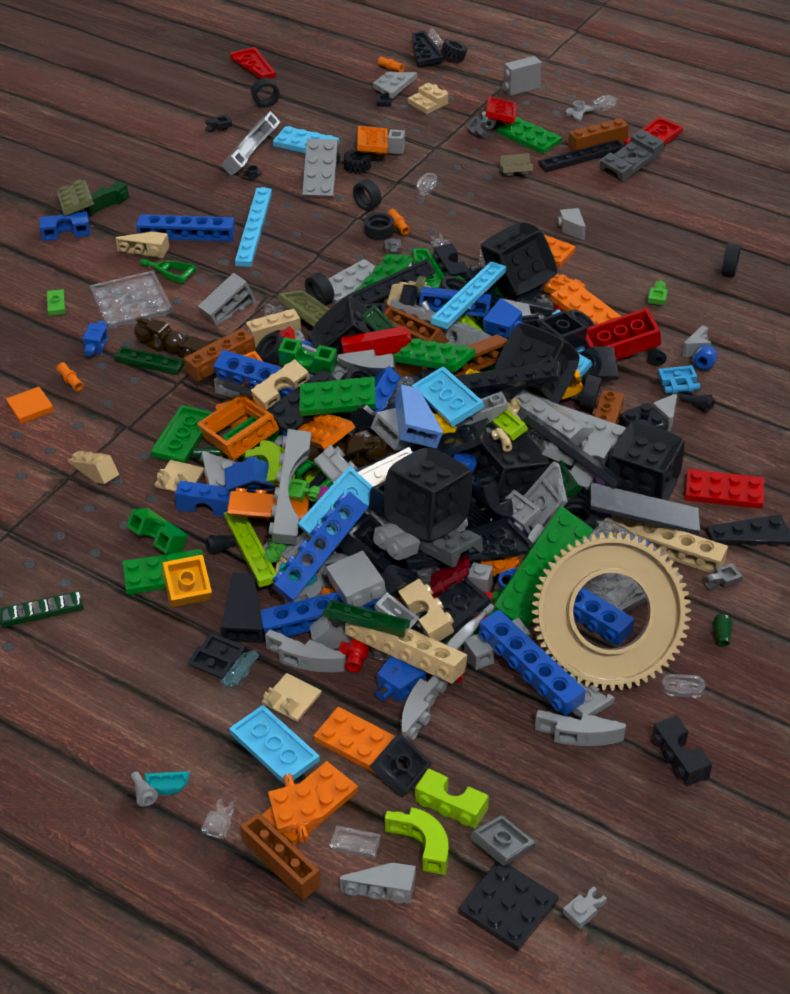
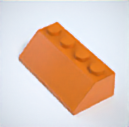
(260, 504)

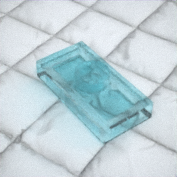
(240, 669)

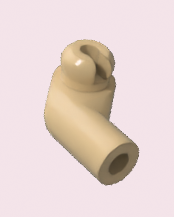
(514, 406)
(500, 434)

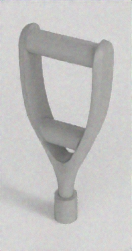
(468, 629)

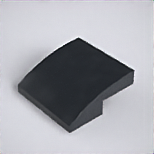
(216, 655)

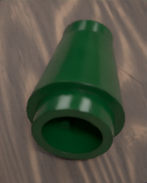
(723, 628)

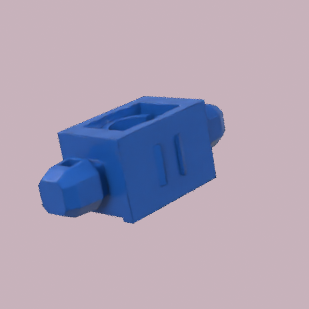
(95, 338)

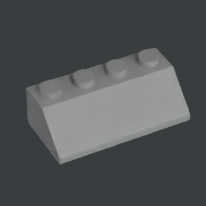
(553, 415)

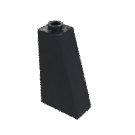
(242, 613)

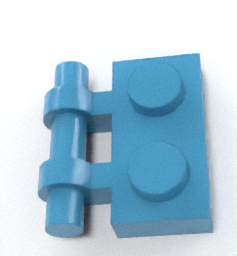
(678, 375)

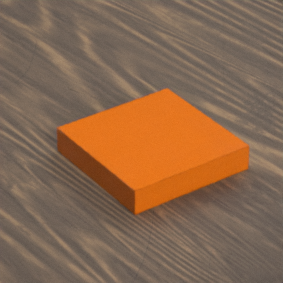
(29, 405)

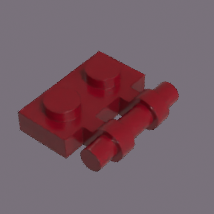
(448, 576)

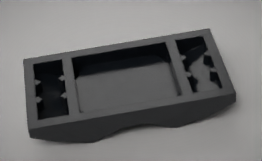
(603, 363)

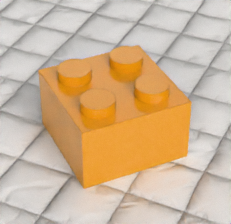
(186, 581)

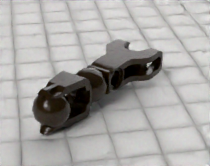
(171, 340)
(358, 449)

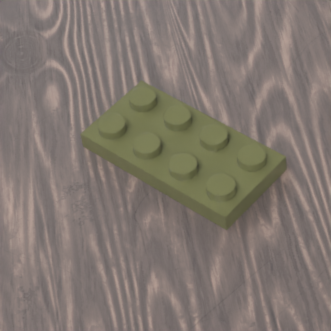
(75, 197)
(304, 305)

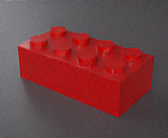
(626, 334)

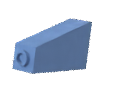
(415, 418)

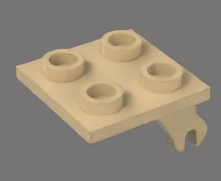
(176, 472)
(291, 697)

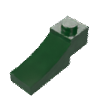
(107, 197)

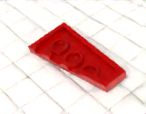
(253, 62)

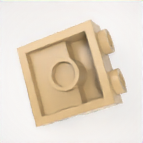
(429, 98)

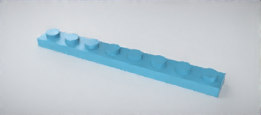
(253, 227)
(468, 295)

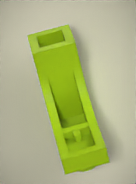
(268, 452)
(427, 831)

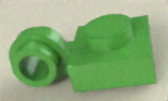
(658, 294)
(300, 488)
(274, 551)

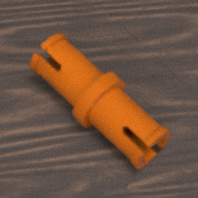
(390, 64)
(399, 222)
(70, 377)

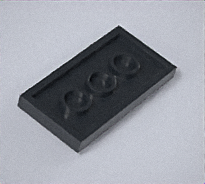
(287, 411)
(462, 602)

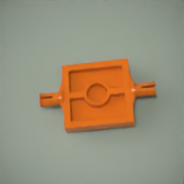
(295, 807)

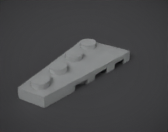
(593, 702)

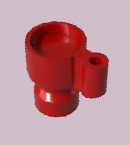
(355, 654)

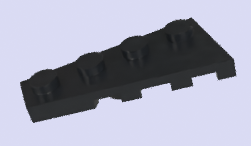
(765, 530)

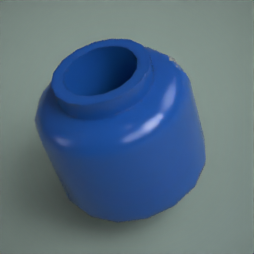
(705, 357)

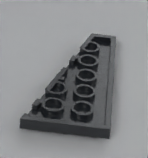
(499, 540)

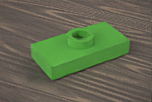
(56, 302)

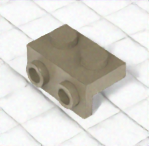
(515, 163)

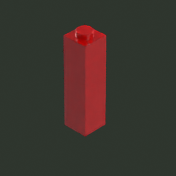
(380, 341)

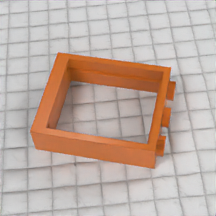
(247, 437)

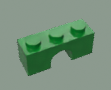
(313, 362)
(166, 535)

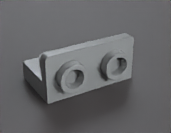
(524, 511)

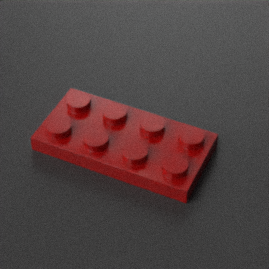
(500, 110)
(661, 129)
(724, 489)

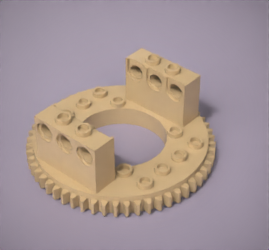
(664, 617)

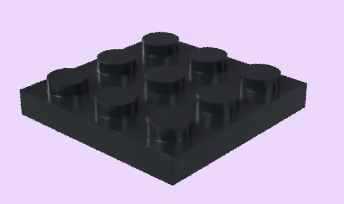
(508, 905)

